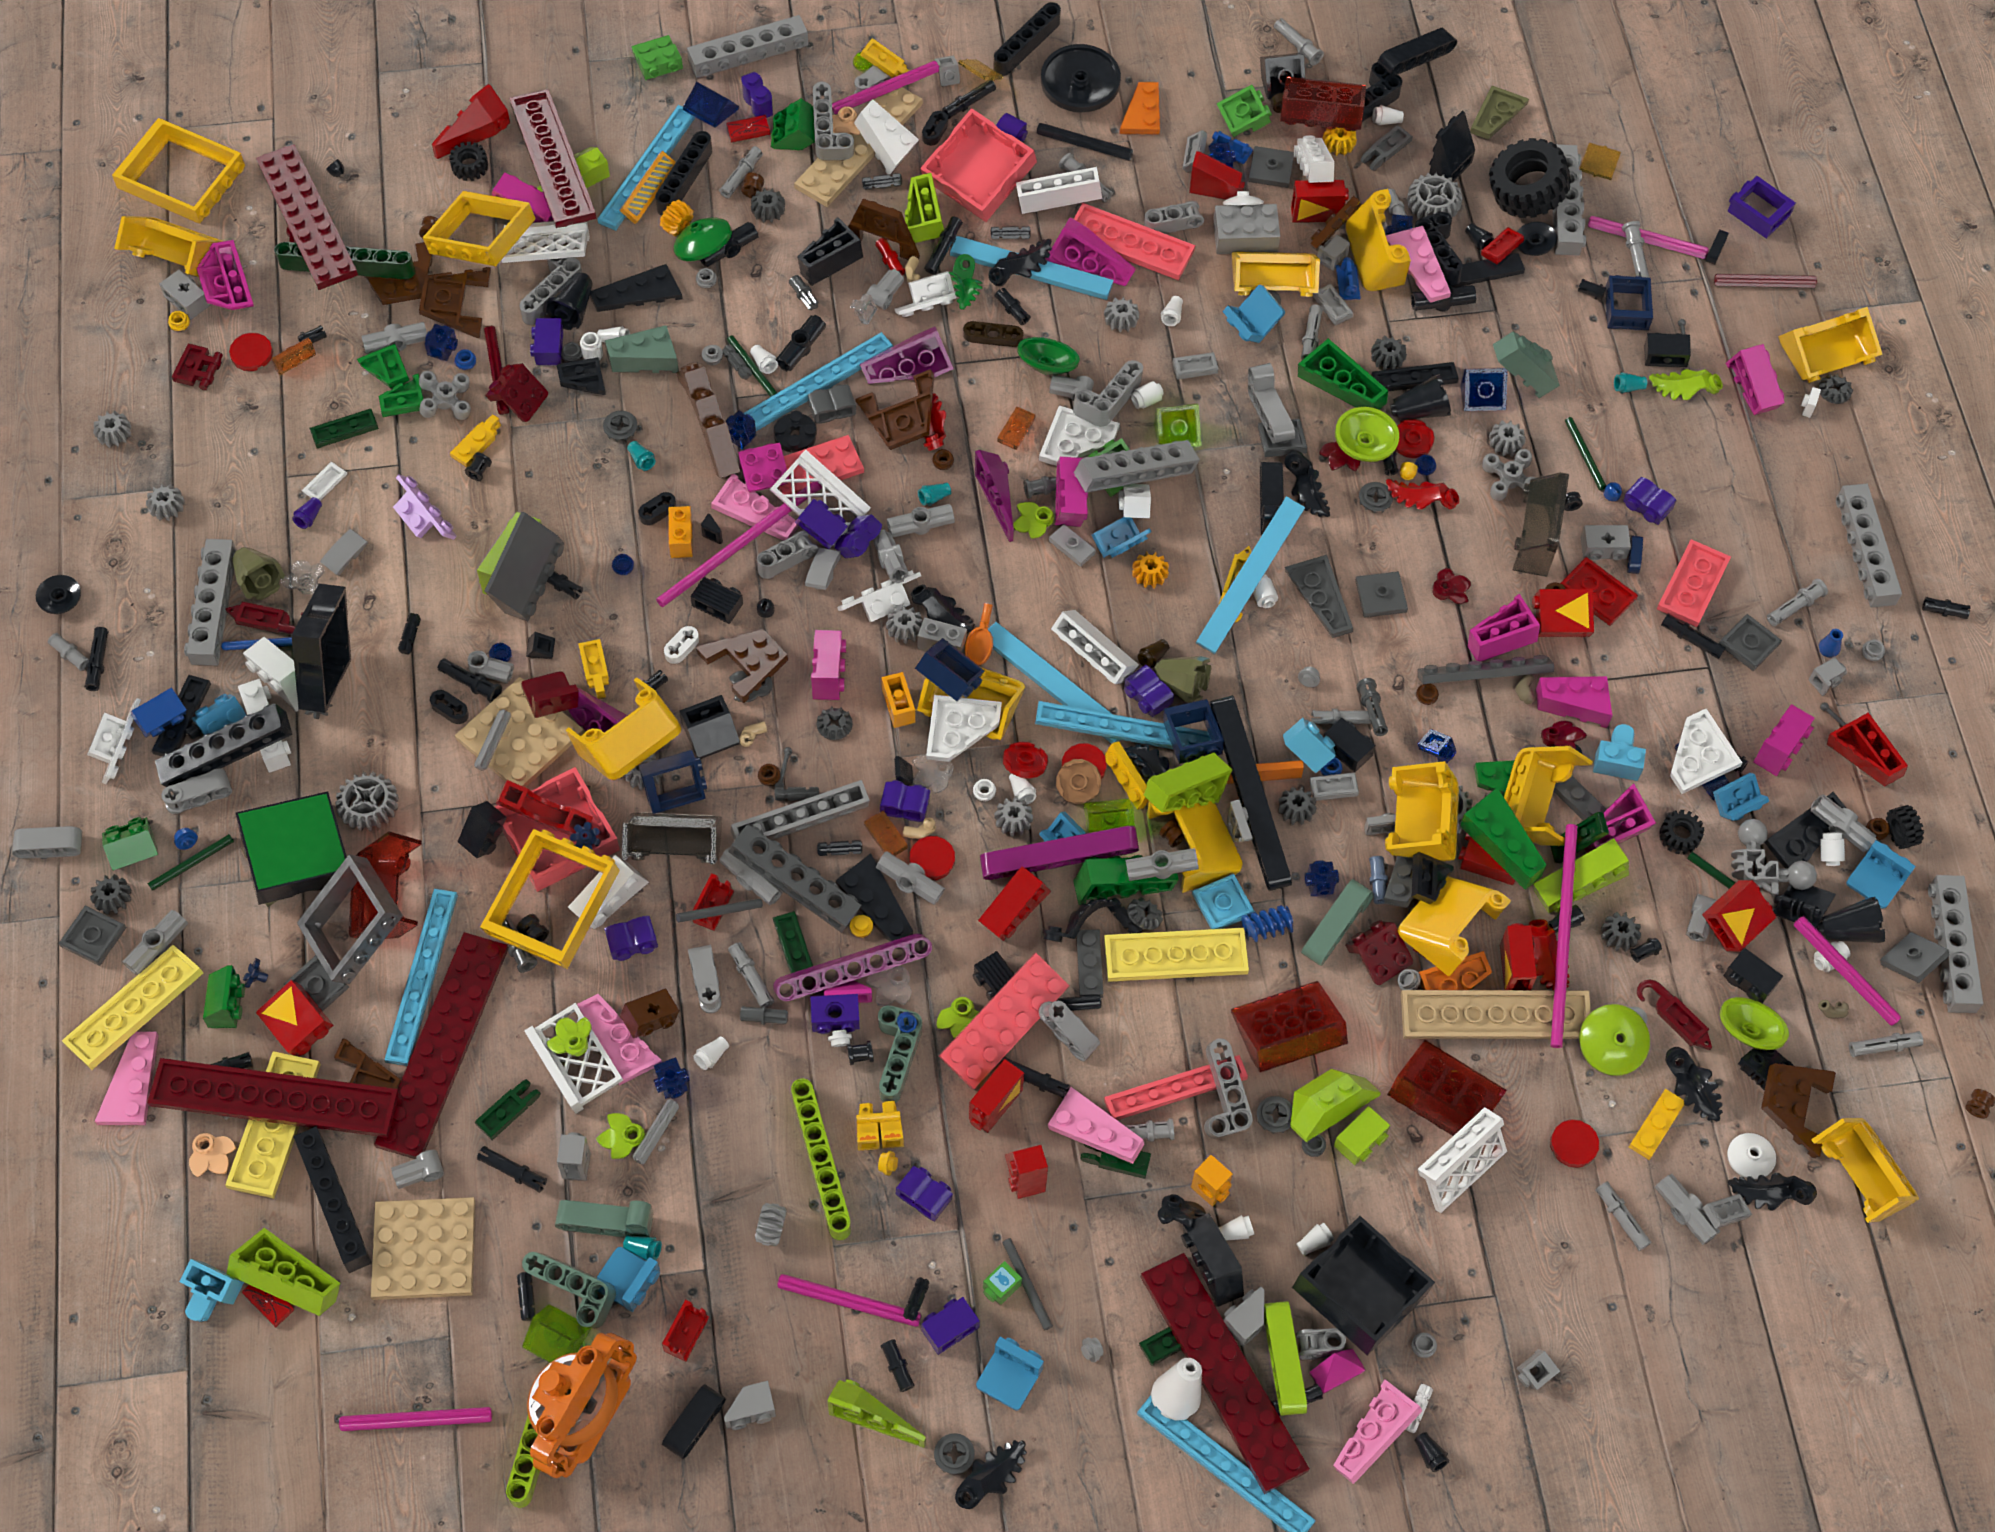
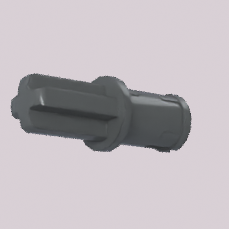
(803, 292)
(764, 1015)

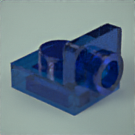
(1438, 745)

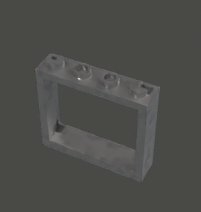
(331, 896)

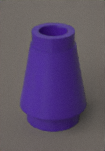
(307, 513)

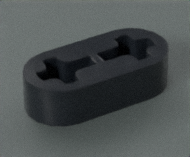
(931, 126)
(1717, 247)
(657, 508)
(451, 703)

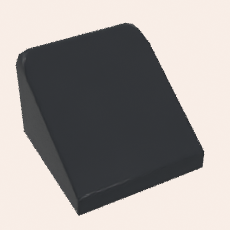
(711, 530)
(540, 646)
(903, 771)

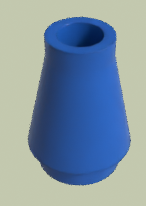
(1831, 644)

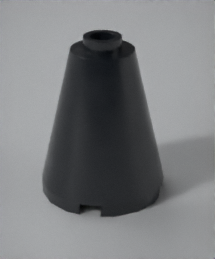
(570, 301)
(1422, 401)
(1855, 923)

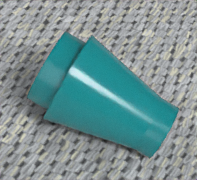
(1627, 382)
(642, 457)
(933, 493)
(643, 1246)

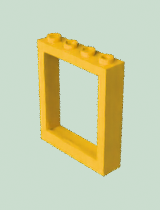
(151, 145)
(517, 877)

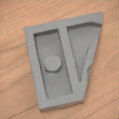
(1237, 822)

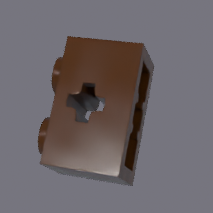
(649, 1013)

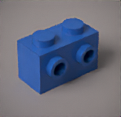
(158, 713)

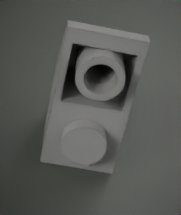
(1248, 1318)
(751, 1405)

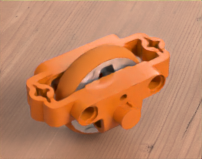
(576, 1401)

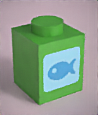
(1001, 1283)

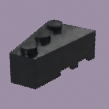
(830, 253)
(1214, 1259)

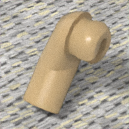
(910, 269)
(749, 733)
(926, 829)

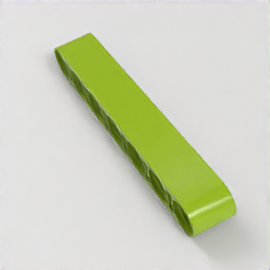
(821, 1169)

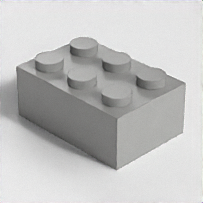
(1246, 228)

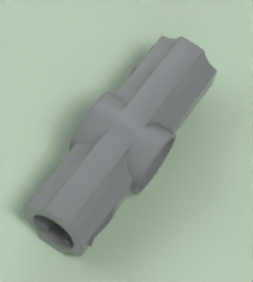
(395, 335)
(909, 522)
(890, 556)
(1843, 821)
(1176, 862)
(910, 878)
(750, 879)
(146, 953)
(1687, 1209)

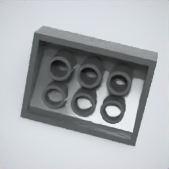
(524, 567)

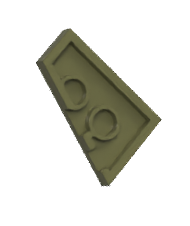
(1496, 111)

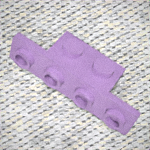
(419, 512)

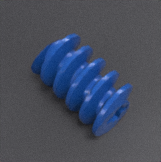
(1267, 922)

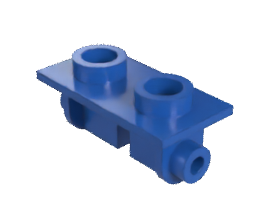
(1241, 150)
(1348, 280)

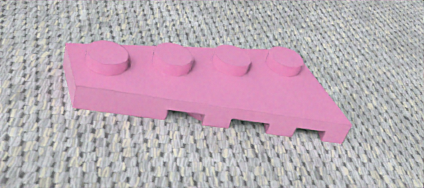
(627, 1054)
(131, 1083)
(1092, 1126)
(1382, 1425)

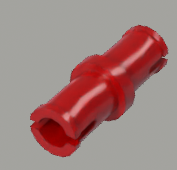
(889, 256)

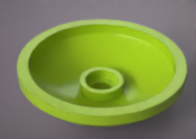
(1367, 426)
(1754, 1023)
(1600, 1044)

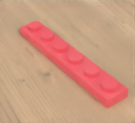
(1167, 1090)

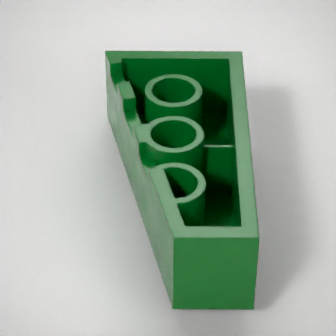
(1342, 377)
(1504, 838)
(1110, 877)

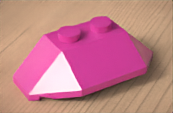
(223, 277)

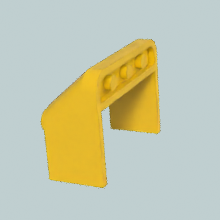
(163, 240)
(630, 739)
(1532, 787)
(1869, 1167)

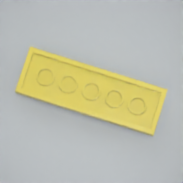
(1176, 954)
(132, 1007)
(268, 1144)

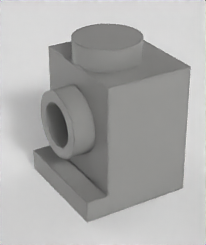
(1333, 252)
(1827, 675)
(1545, 1370)

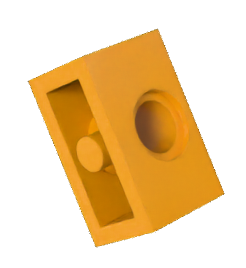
(680, 532)
(898, 699)
(1212, 1181)

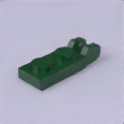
(506, 1110)
(1112, 1163)

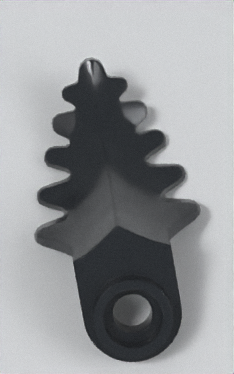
(1020, 263)
(1306, 484)
(941, 607)
(1149, 760)
(1076, 920)
(1694, 1084)
(1773, 1190)
(991, 1475)

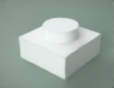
(1810, 401)

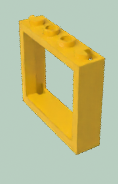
(516, 211)

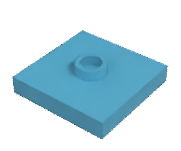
(1223, 902)

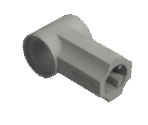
(883, 292)
(1068, 386)
(490, 667)
(1698, 926)
(424, 1168)

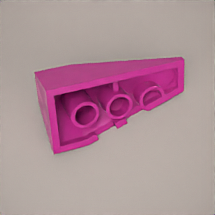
(1085, 251)

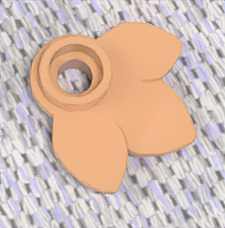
(844, 121)
(212, 1158)

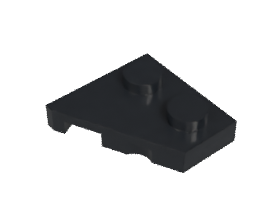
(582, 376)
(1428, 877)

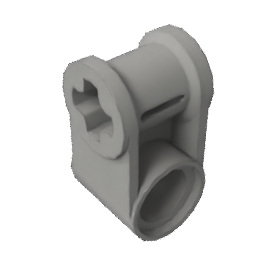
(870, 78)
(1318, 1343)

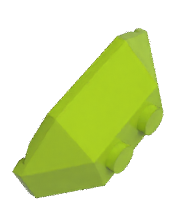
(1328, 1101)

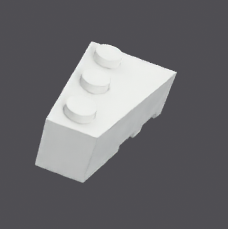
(885, 134)
(274, 669)
(625, 886)

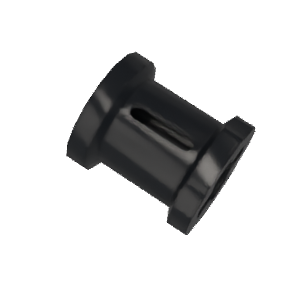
(478, 466)
(860, 1052)

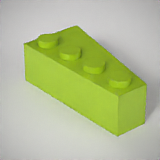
(1592, 872)
(283, 1272)

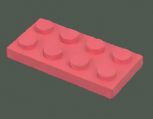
(836, 455)
(1693, 583)

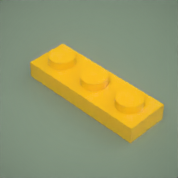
(1127, 774)
(1657, 1124)

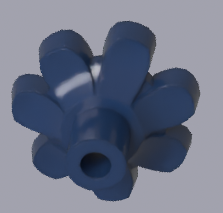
(586, 830)
(254, 974)

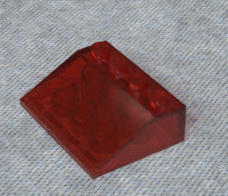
(1323, 103)
(1290, 1026)
(1444, 1089)

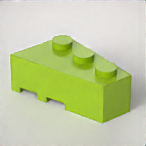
(923, 209)

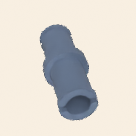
(1378, 879)

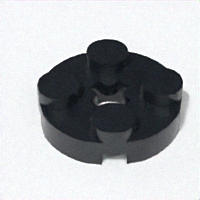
(791, 422)

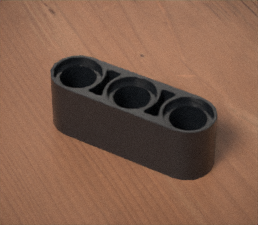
(693, 1421)

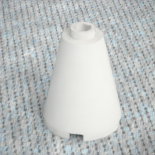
(1178, 1390)

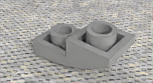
(343, 551)
(822, 568)

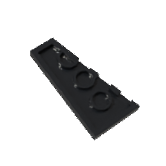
(647, 286)
(1800, 837)
(876, 898)

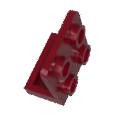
(518, 391)
(550, 694)
(1381, 951)

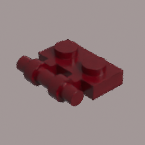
(191, 364)

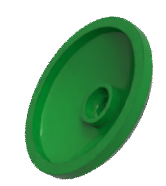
(702, 238)
(1048, 355)

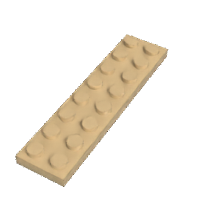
(828, 178)
(1489, 1014)

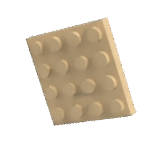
(527, 743)
(423, 1248)

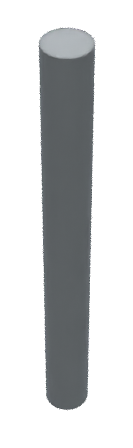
(719, 910)
(1027, 1284)

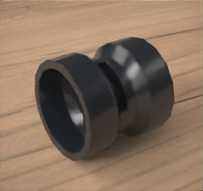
(531, 927)

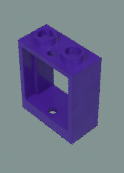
(1754, 219)

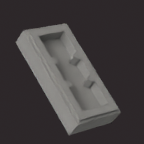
(1194, 143)
(1333, 304)
(1195, 365)
(1072, 545)
(1334, 786)
(1380, 824)
(1727, 1211)

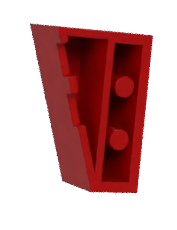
(1869, 749)
(1014, 904)
(1027, 1171)

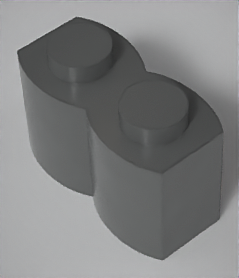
(831, 403)

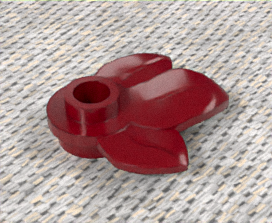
(1337, 457)
(1451, 586)
(1562, 734)

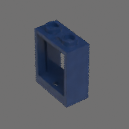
(1629, 318)
(950, 670)
(1198, 712)
(677, 797)

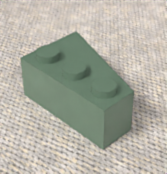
(642, 351)
(1528, 361)

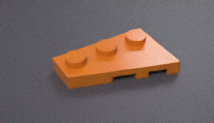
(1143, 111)
(1465, 977)

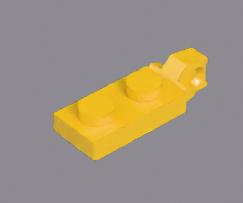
(884, 59)
(476, 441)
(594, 666)

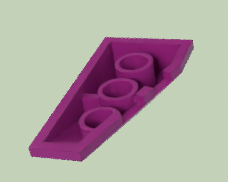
(908, 359)
(993, 479)
(595, 713)

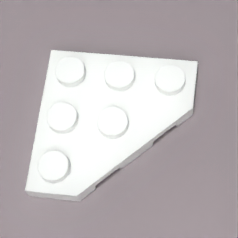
(1074, 437)
(959, 725)
(1702, 753)

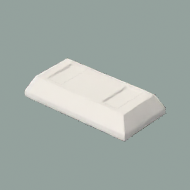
(325, 481)

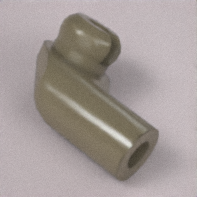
(1523, 689)
(1829, 1011)

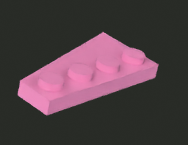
(1423, 264)
(750, 508)

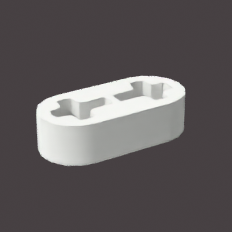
(678, 643)

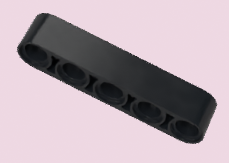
(1027, 38)
(1417, 51)
(684, 171)

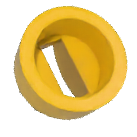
(1408, 470)

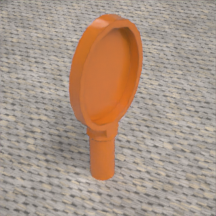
(980, 640)

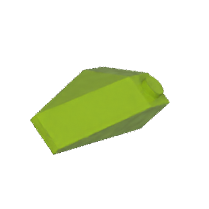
(592, 166)
(861, 1408)

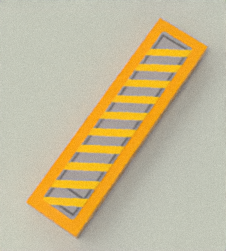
(647, 187)

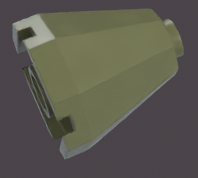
(256, 573)
(1185, 676)

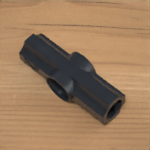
(738, 239)
(1459, 296)
(801, 343)

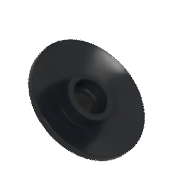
(1540, 233)
(55, 587)

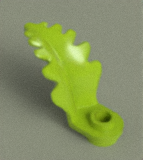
(1686, 384)

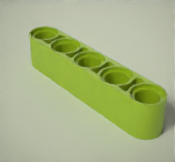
(1284, 1358)
(523, 1480)

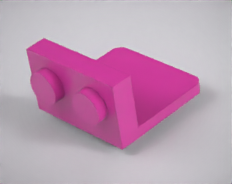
(762, 466)

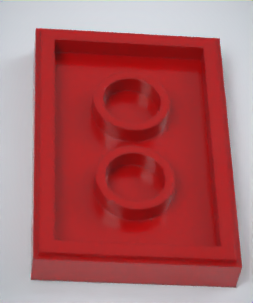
(1609, 595)

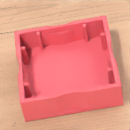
(979, 165)
(569, 791)

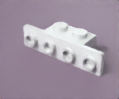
(929, 292)
(883, 600)
(110, 739)

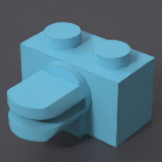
(1309, 744)
(1619, 756)
(208, 1287)

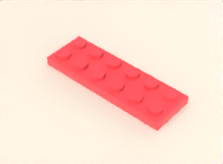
(1137, 242)
(1003, 1021)

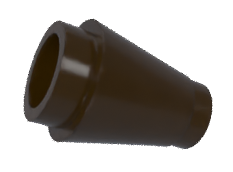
(1153, 653)

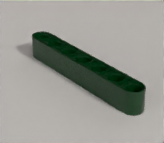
(367, 261)

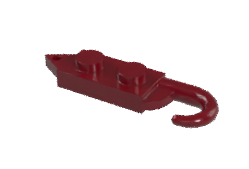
(261, 617)
(1677, 1015)

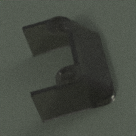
(1542, 523)
(672, 835)

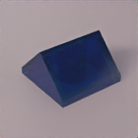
(709, 105)
(1484, 389)

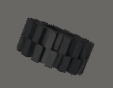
(468, 152)
(1905, 827)
(1678, 843)

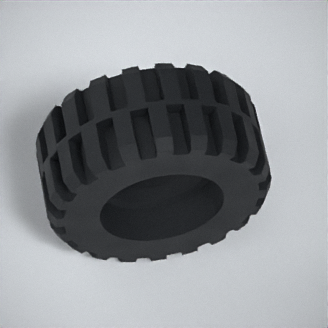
(1526, 158)

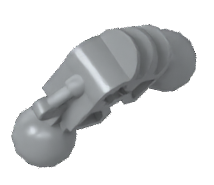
(1752, 835)

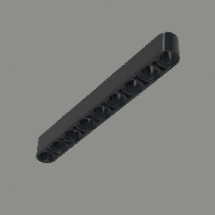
(1251, 794)

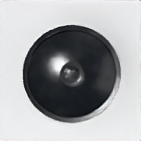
(1080, 78)

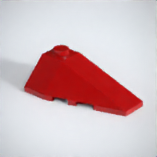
(480, 121)

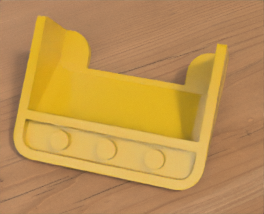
(1276, 272)
(993, 688)
(1212, 842)
(1436, 926)

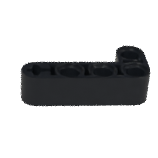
(1383, 90)
(1438, 230)
(1270, 491)

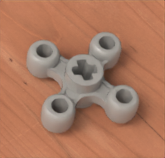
(444, 395)
(1510, 474)

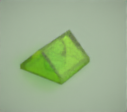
(1178, 424)
(1108, 814)
(554, 1334)

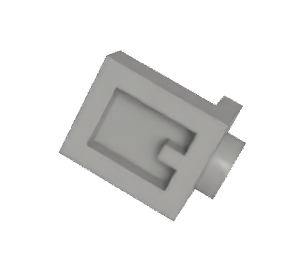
(948, 70)

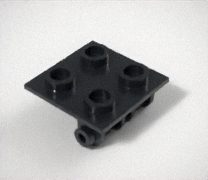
(1810, 903)
(1759, 1062)

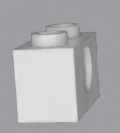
(1135, 501)

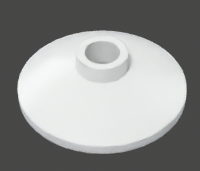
(1243, 198)
(1746, 1164)

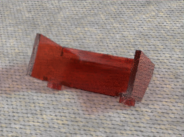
(389, 859)

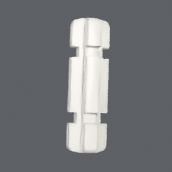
(1424, 1393)

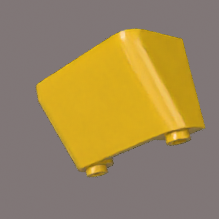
(1376, 261)
(1832, 344)
(1424, 811)

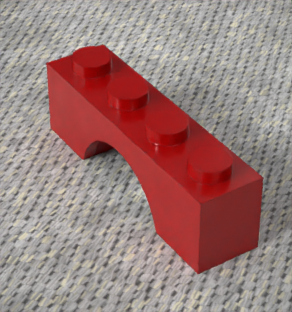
(526, 803)

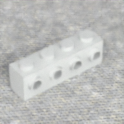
(1314, 159)
(1059, 190)
(1094, 646)
(255, 699)

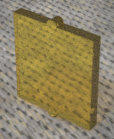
(980, 69)
(1600, 161)

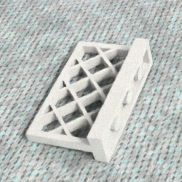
(546, 233)
(827, 480)
(560, 1073)
(1453, 1156)

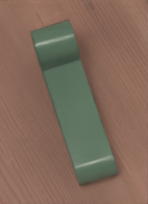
(1349, 904)
(897, 1056)
(605, 1219)
(568, 1281)

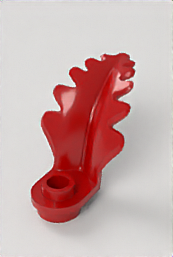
(937, 422)
(1423, 494)
(1545, 951)

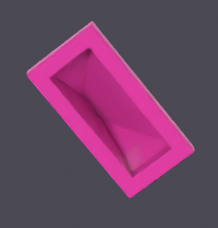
(852, 987)
(1337, 1370)

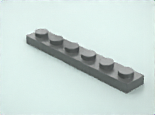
(1491, 669)

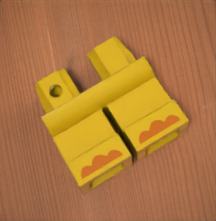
(870, 1122)

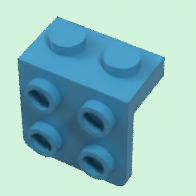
(1255, 315)
(1117, 536)
(1880, 874)
(629, 1276)
(1010, 1373)

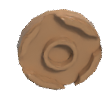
(1078, 781)

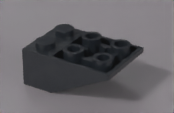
(1453, 148)

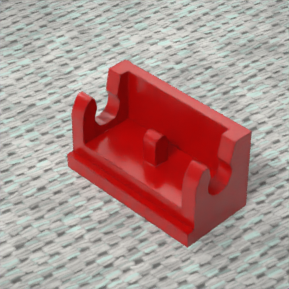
(713, 895)
(685, 1331)

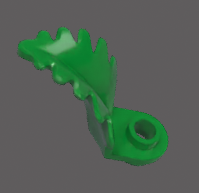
(965, 283)

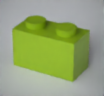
(1362, 1136)

